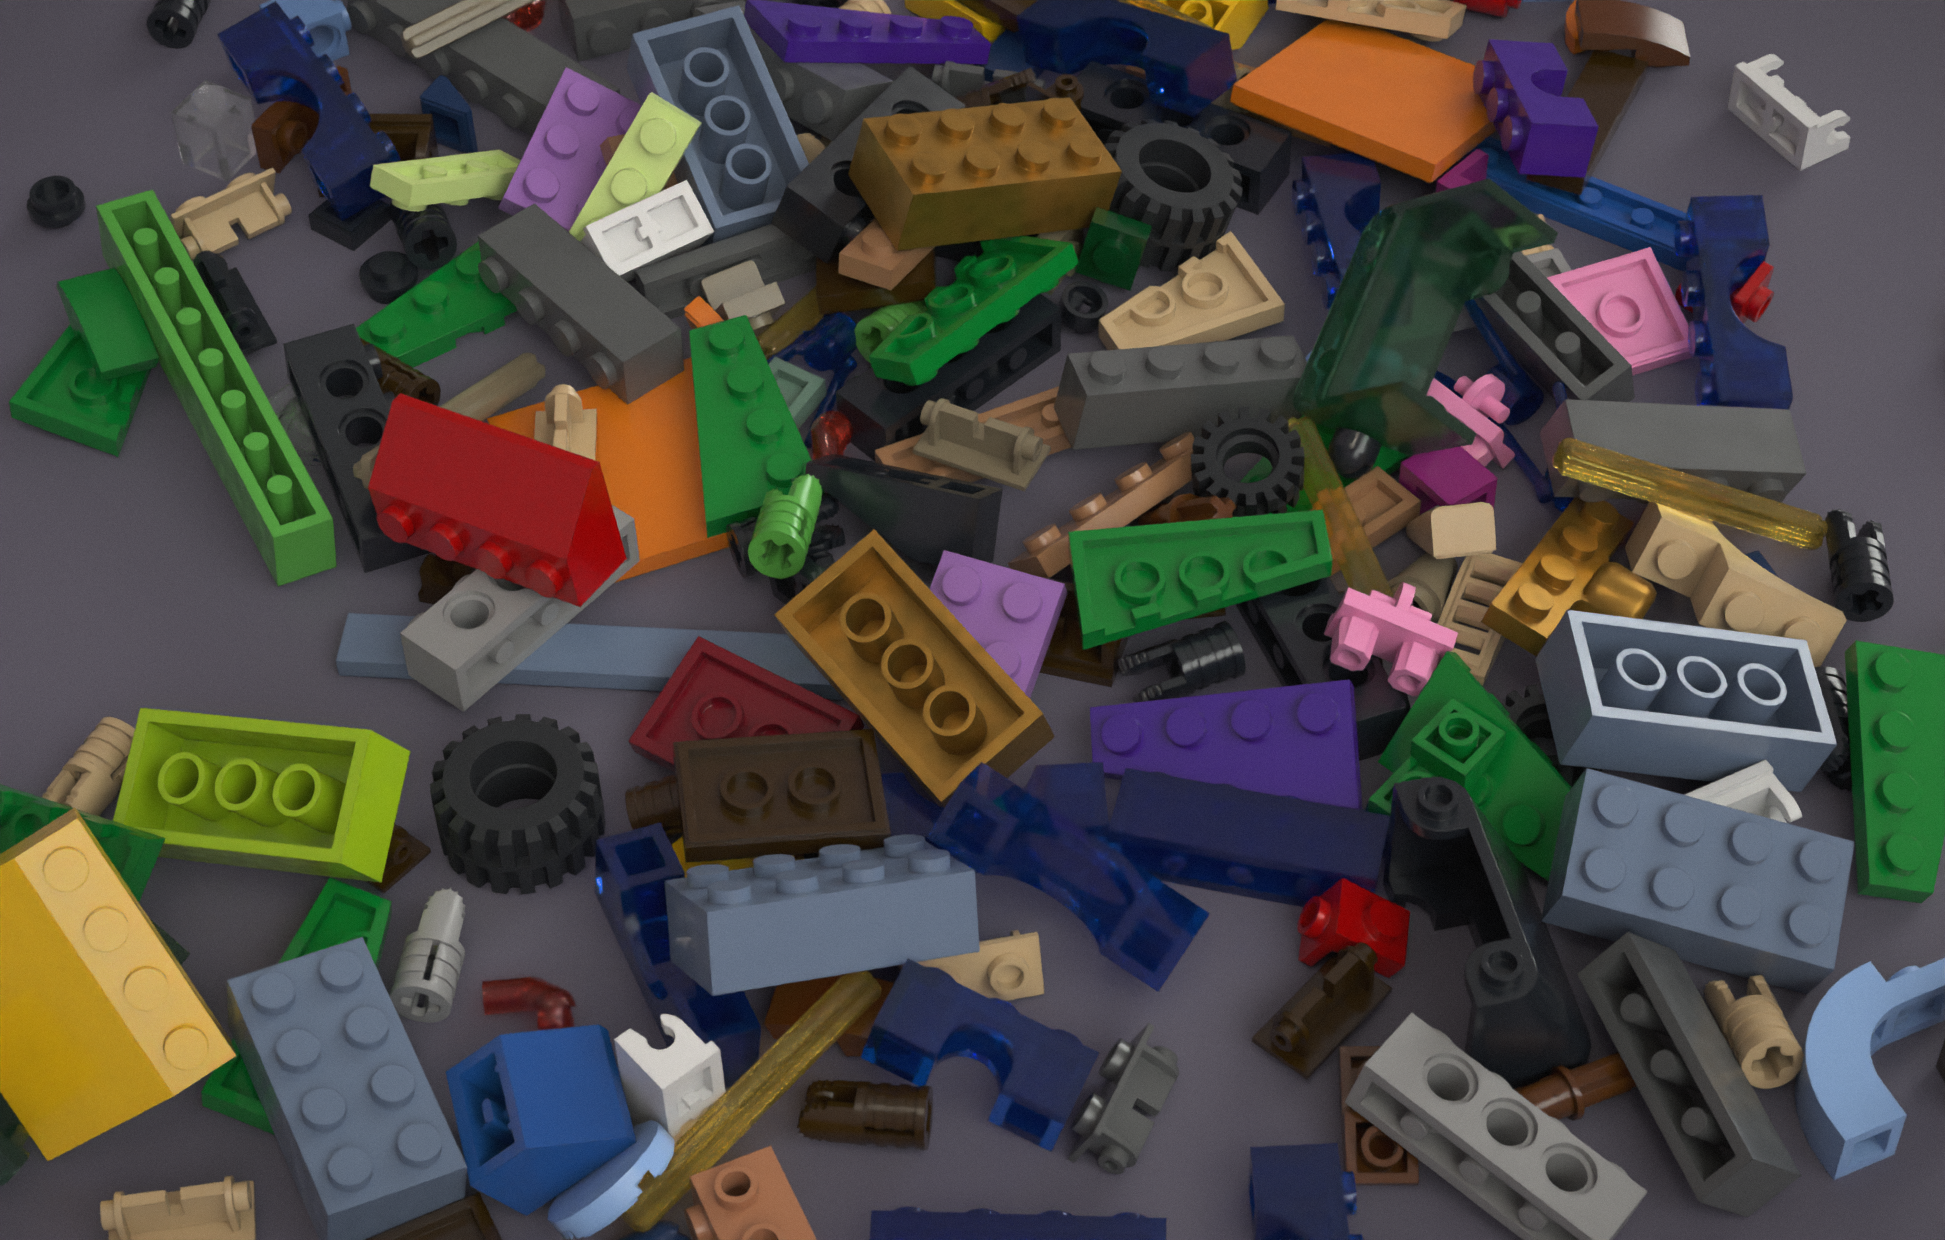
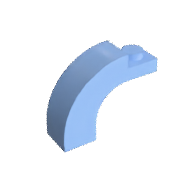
(1837, 1092)

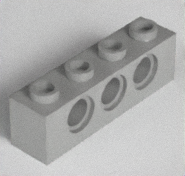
(490, 628)
(1461, 1132)

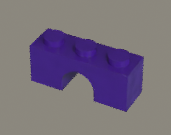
(1523, 99)

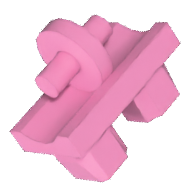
(1479, 402)
(1390, 631)

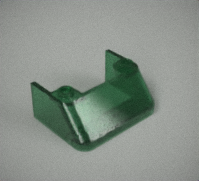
(1401, 308)

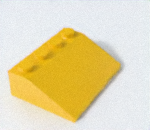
(89, 995)

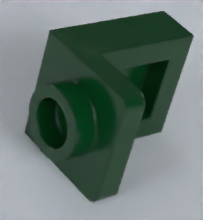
(1113, 248)

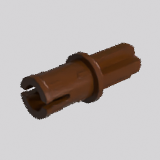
(1188, 508)
(1570, 1091)

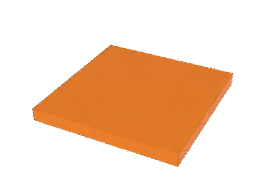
(1371, 97)
(648, 466)

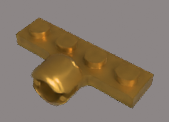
(1570, 573)

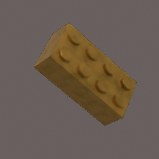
(982, 172)
(912, 670)

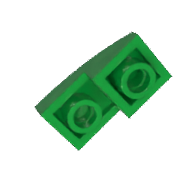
(108, 323)
(1450, 746)

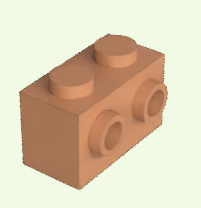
(746, 1202)

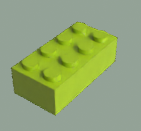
(264, 792)

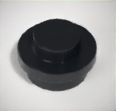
(55, 202)
(388, 276)

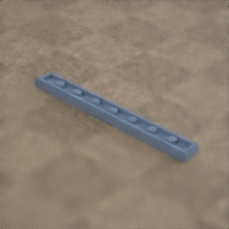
(587, 655)

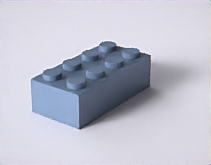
(745, 140)
(1682, 699)
(1699, 880)
(821, 914)
(344, 1092)

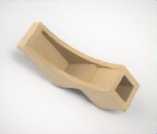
(1726, 584)

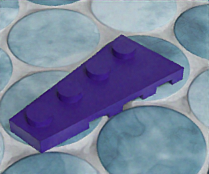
(853, 36)
(1257, 740)

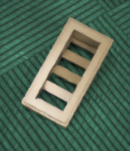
(1455, 530)
(1481, 581)

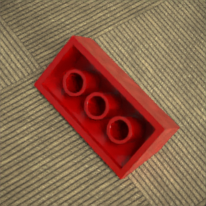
(495, 501)

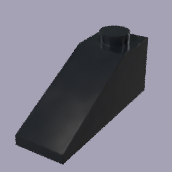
(914, 508)

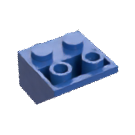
(539, 1112)

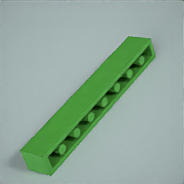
(218, 390)

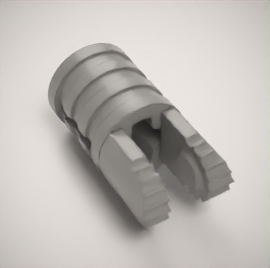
(435, 951)

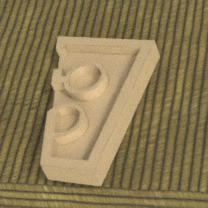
(1421, 18)
(1204, 303)

